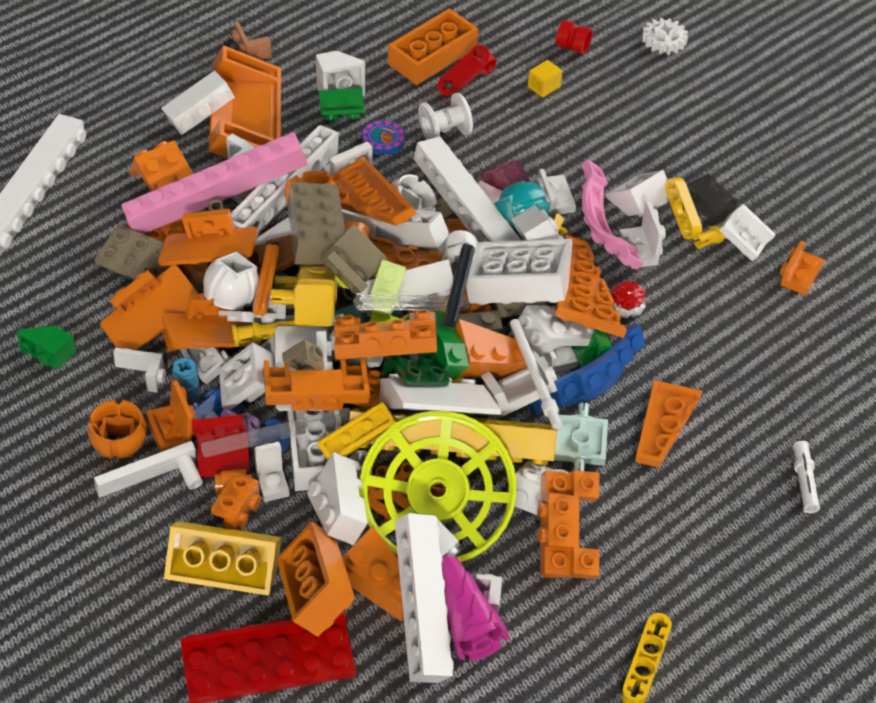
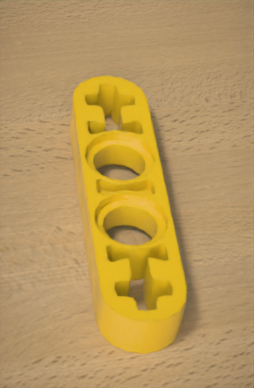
(646, 659)

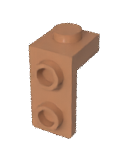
(257, 48)

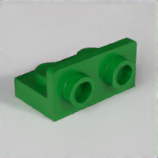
(341, 103)

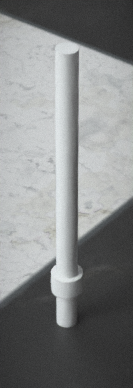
(548, 404)

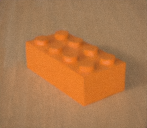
(432, 46)
(315, 579)

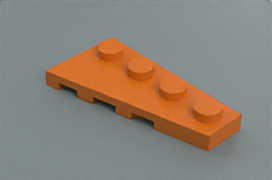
(664, 420)

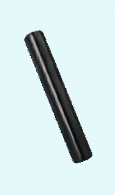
(458, 285)

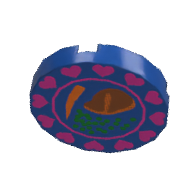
(384, 137)

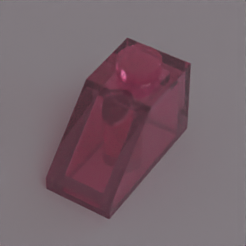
(505, 174)

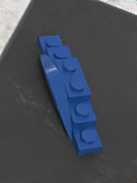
(598, 375)

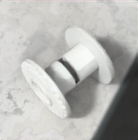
(443, 120)

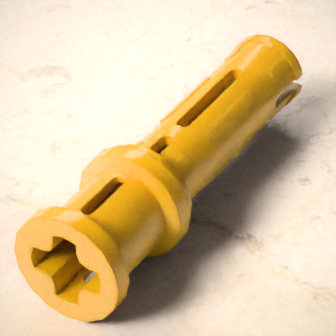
(257, 332)

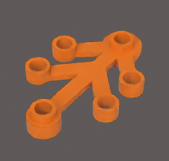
(397, 497)

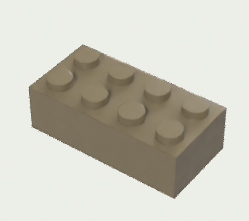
(314, 220)

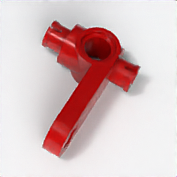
(476, 62)

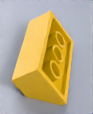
(222, 557)

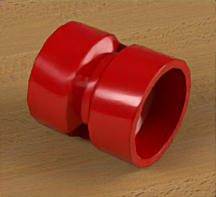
(571, 36)

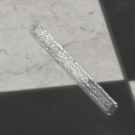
(404, 302)
(275, 432)

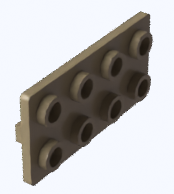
(129, 252)

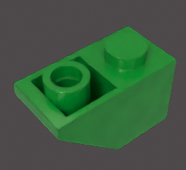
(47, 344)

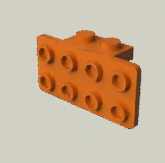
(207, 238)
(142, 306)
(201, 325)

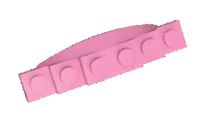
(595, 217)

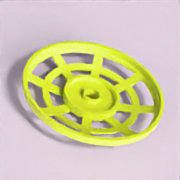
(440, 472)

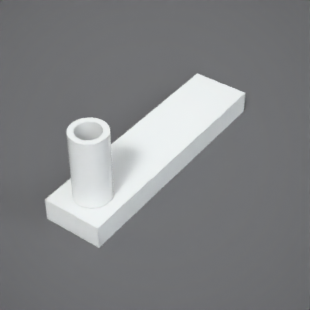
(177, 457)

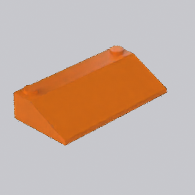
(256, 105)

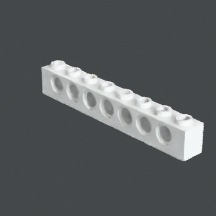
(269, 198)

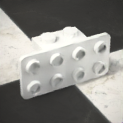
(291, 335)

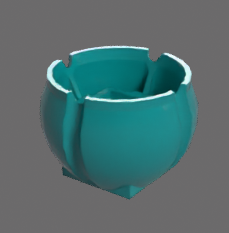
(519, 198)

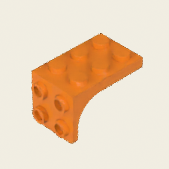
(160, 165)

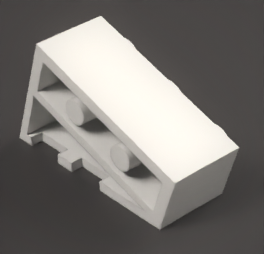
(338, 499)

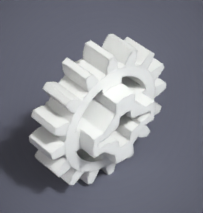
(665, 36)

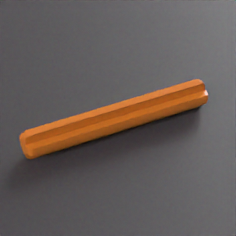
(265, 280)

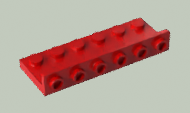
(264, 659)

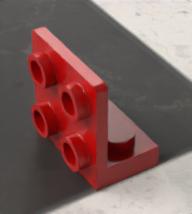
(218, 427)

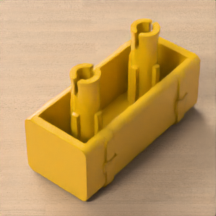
(311, 293)

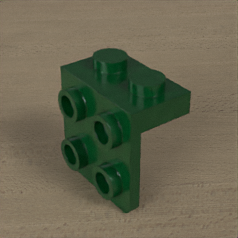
(415, 369)

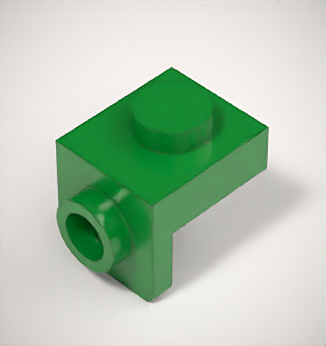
(597, 346)

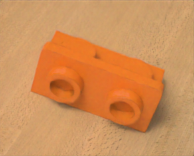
(800, 270)

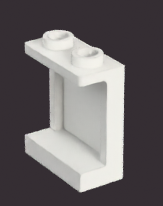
(519, 388)

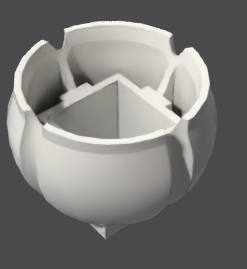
(416, 193)
(231, 282)

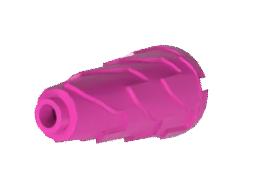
(471, 618)

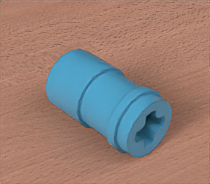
(185, 373)

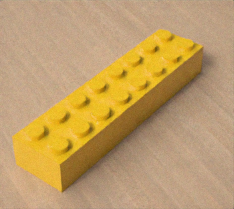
(519, 438)

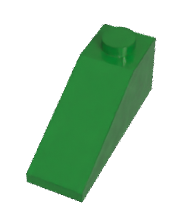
(450, 348)

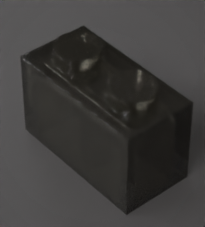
(711, 199)

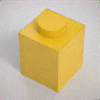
(545, 78)

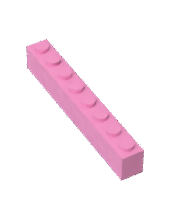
(215, 183)

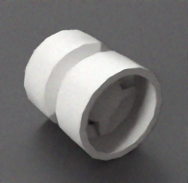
(454, 244)

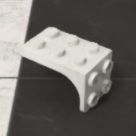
(549, 332)

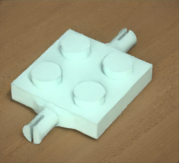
(581, 439)

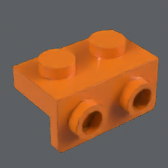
(237, 501)

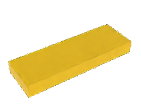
(357, 432)

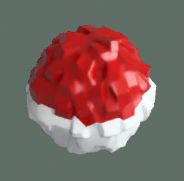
(628, 299)

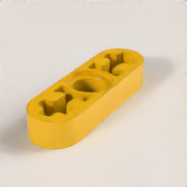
(678, 196)

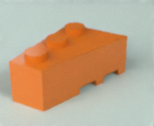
(489, 352)
(375, 572)

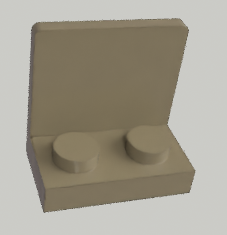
(353, 259)

